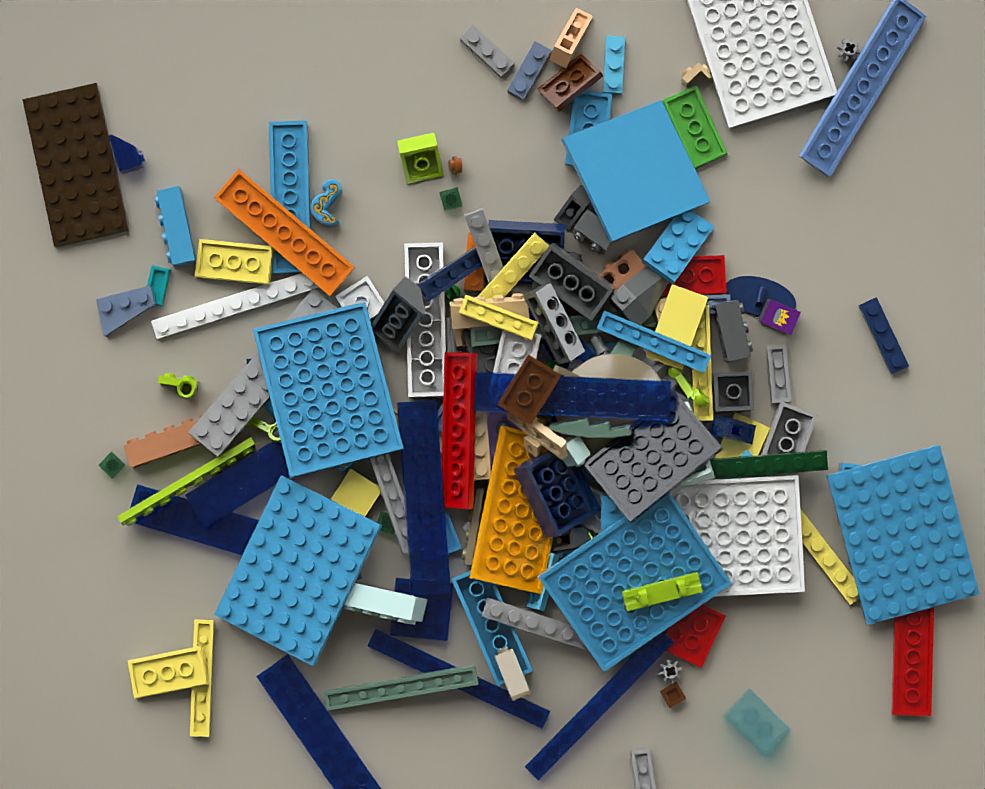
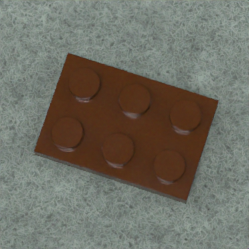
(570, 82)
(529, 389)

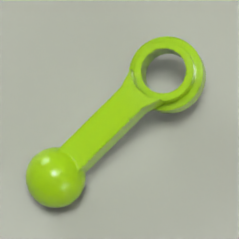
(696, 395)
(266, 428)

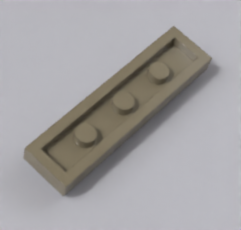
(475, 518)

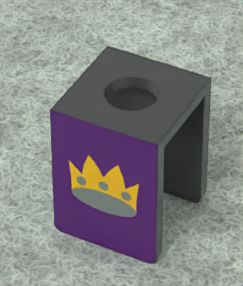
(779, 316)

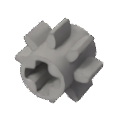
(848, 44)
(664, 672)

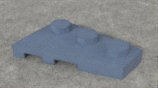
(123, 307)

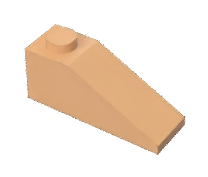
(570, 38)

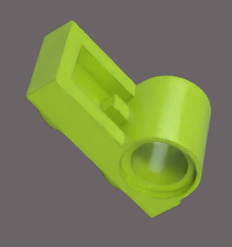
(170, 380)

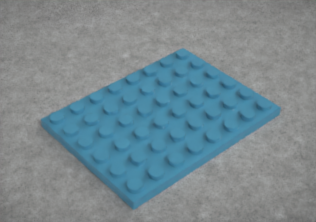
(327, 389)
(903, 534)
(624, 557)
(298, 570)

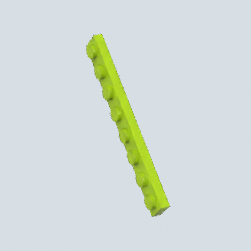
(180, 487)

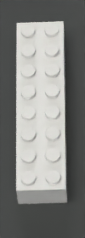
(428, 339)

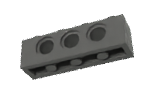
(554, 323)

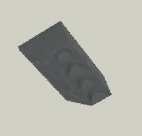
(572, 281)
(399, 315)

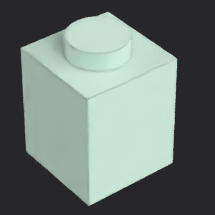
(576, 451)

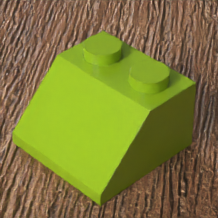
(420, 158)

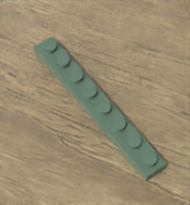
(401, 687)

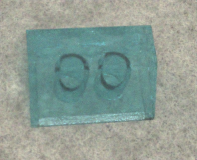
(757, 723)

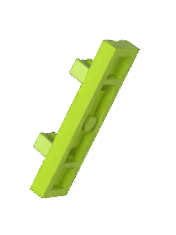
(662, 591)

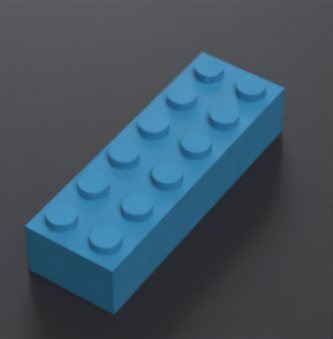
(489, 633)

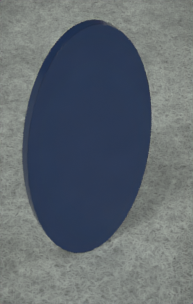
(754, 292)

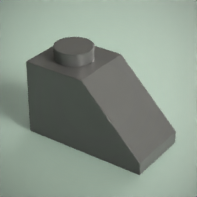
(573, 208)
(571, 539)

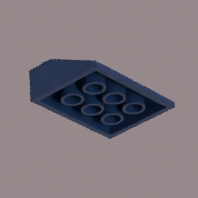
(512, 235)
(556, 493)

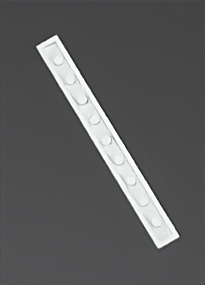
(232, 305)

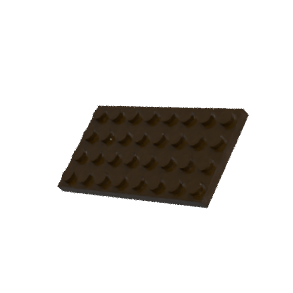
(75, 164)

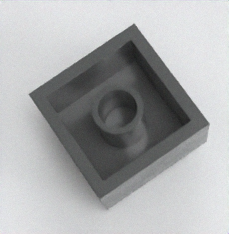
(592, 232)
(732, 392)

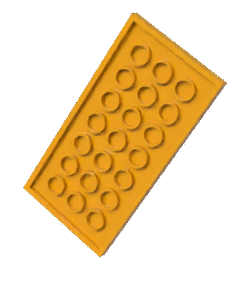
(510, 540)

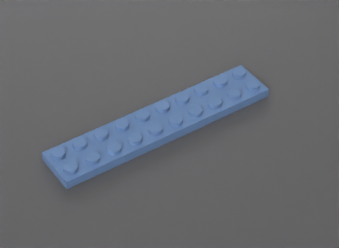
(862, 86)

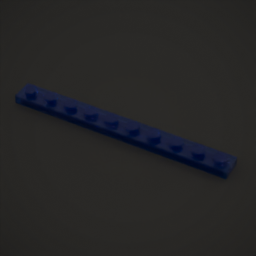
(484, 691)
(598, 705)

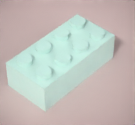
(386, 603)

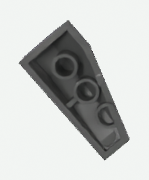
(639, 295)

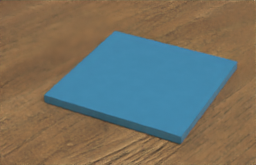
(635, 171)

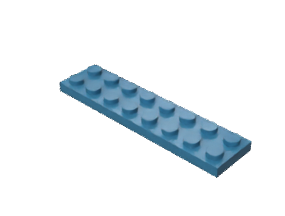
(289, 176)

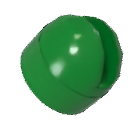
(449, 295)

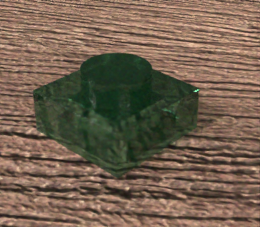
(450, 199)
(112, 465)
(385, 521)

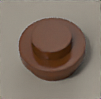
(455, 165)

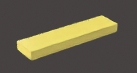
(498, 318)

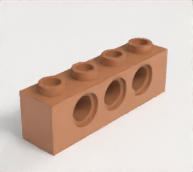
(627, 258)

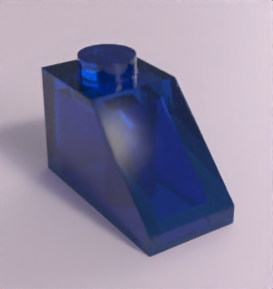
(126, 155)
(733, 429)

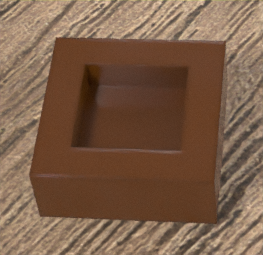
(673, 694)

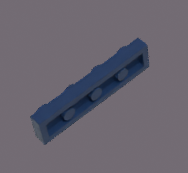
(450, 274)
(883, 335)

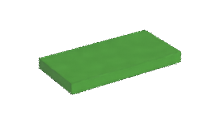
(695, 127)

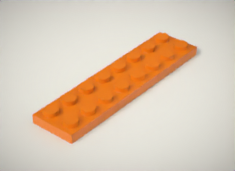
(284, 232)

